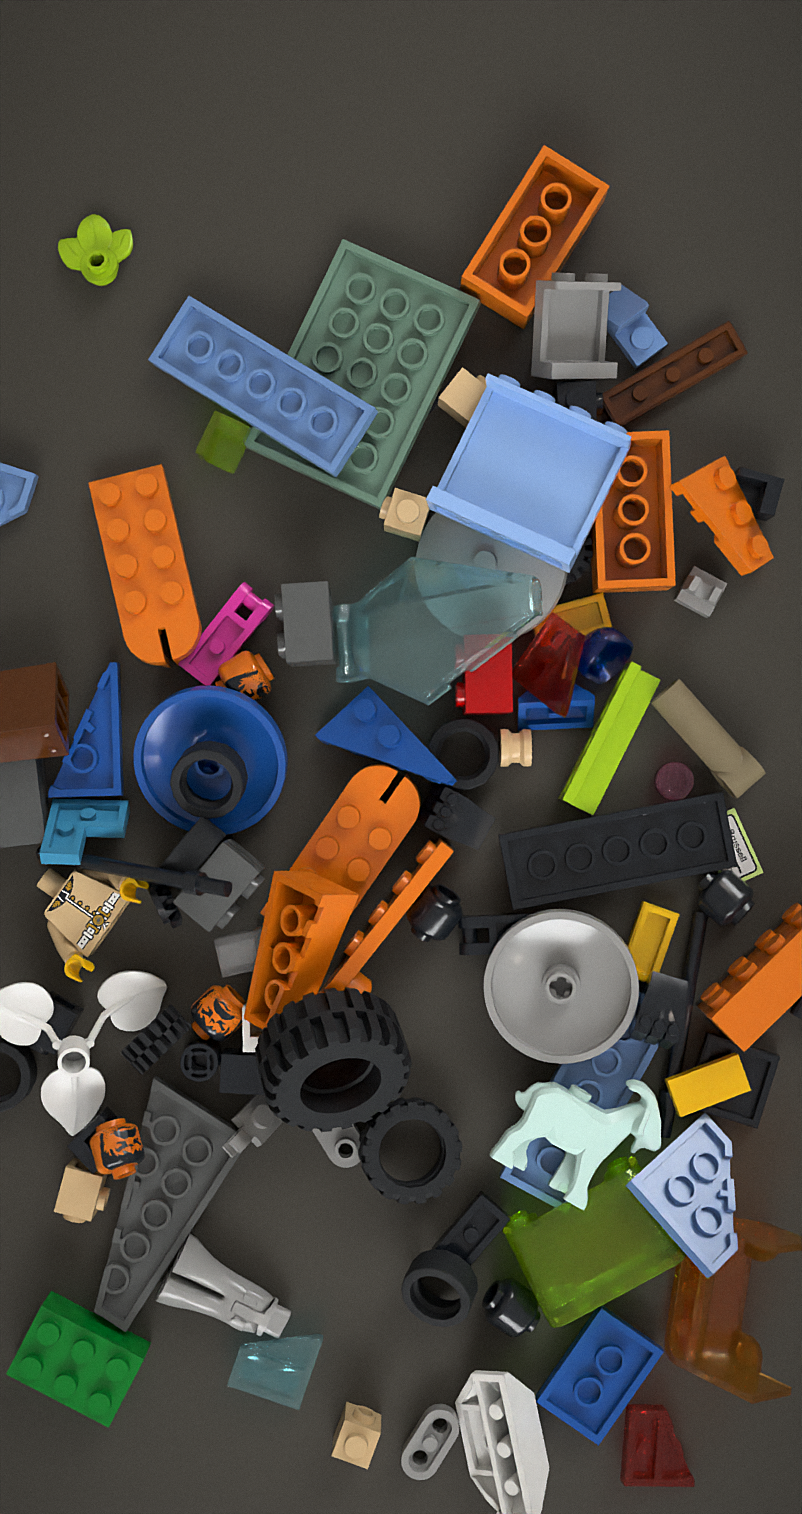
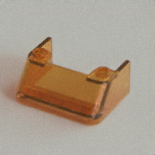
(708, 1316)

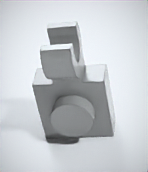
(254, 1123)

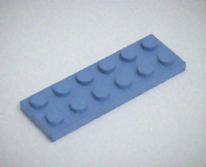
(263, 386)
(606, 1082)

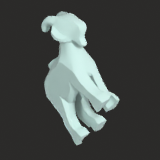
(579, 1129)

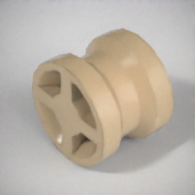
(515, 747)

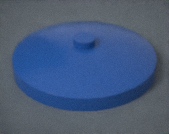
(217, 716)

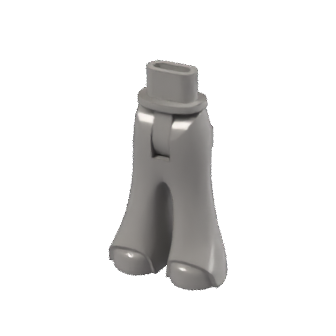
(235, 1300)

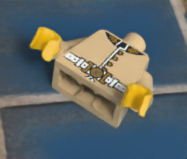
(84, 912)

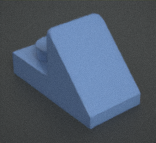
(632, 327)

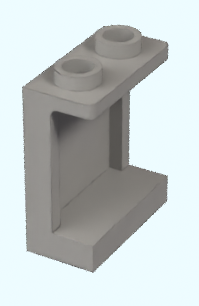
(572, 327)

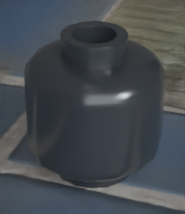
(725, 897)
(435, 913)
(511, 1307)

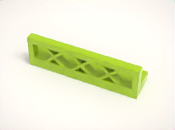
(609, 738)

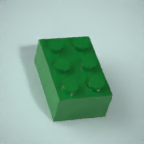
(78, 1358)

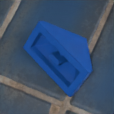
(537, 716)

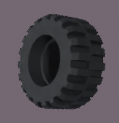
(332, 1059)

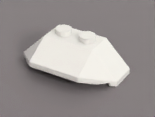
(503, 1442)

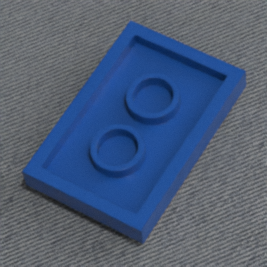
(599, 1374)

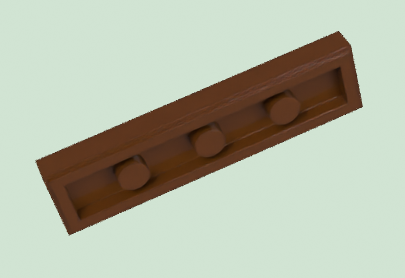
(673, 374)

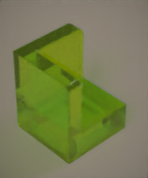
(223, 442)

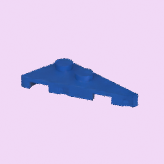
(374, 731)
(97, 751)

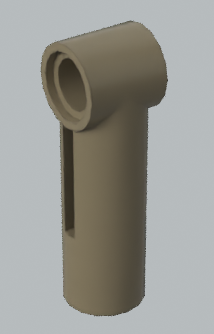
(729, 763)

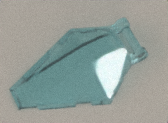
(432, 625)

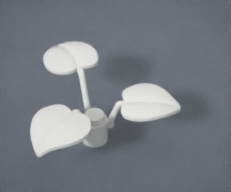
(75, 1089)

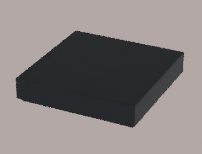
(760, 1071)

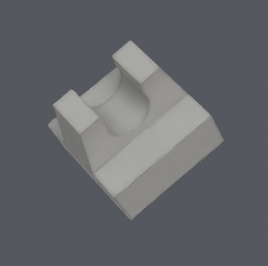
(700, 592)

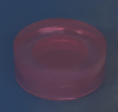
(674, 780)

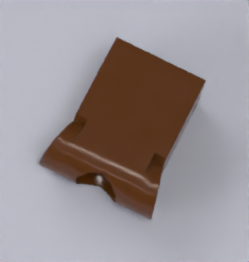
(33, 713)

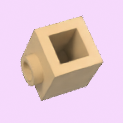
(462, 396)
(405, 514)
(81, 1193)
(356, 1435)

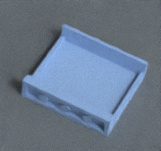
(531, 472)

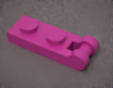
(226, 635)

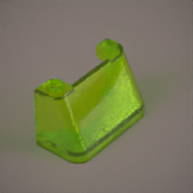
(591, 1255)

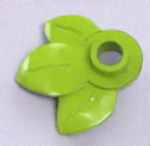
(96, 245)

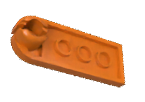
(147, 564)
(361, 830)
(385, 918)

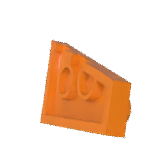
(723, 507)

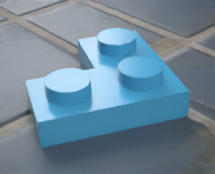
(75, 820)

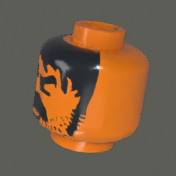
(246, 675)
(217, 1013)
(117, 1148)

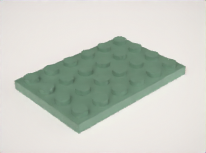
(388, 343)

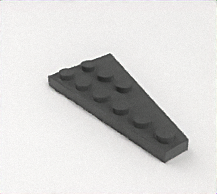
(163, 1197)

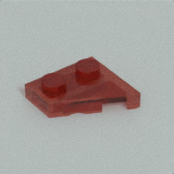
(551, 664)
(651, 1450)

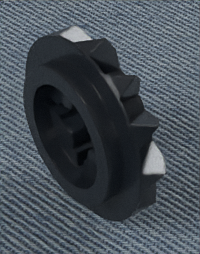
(164, 904)

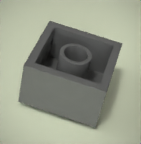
(307, 624)
(230, 864)

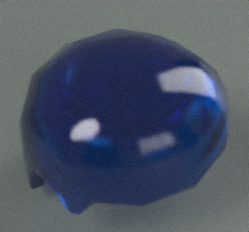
(604, 654)

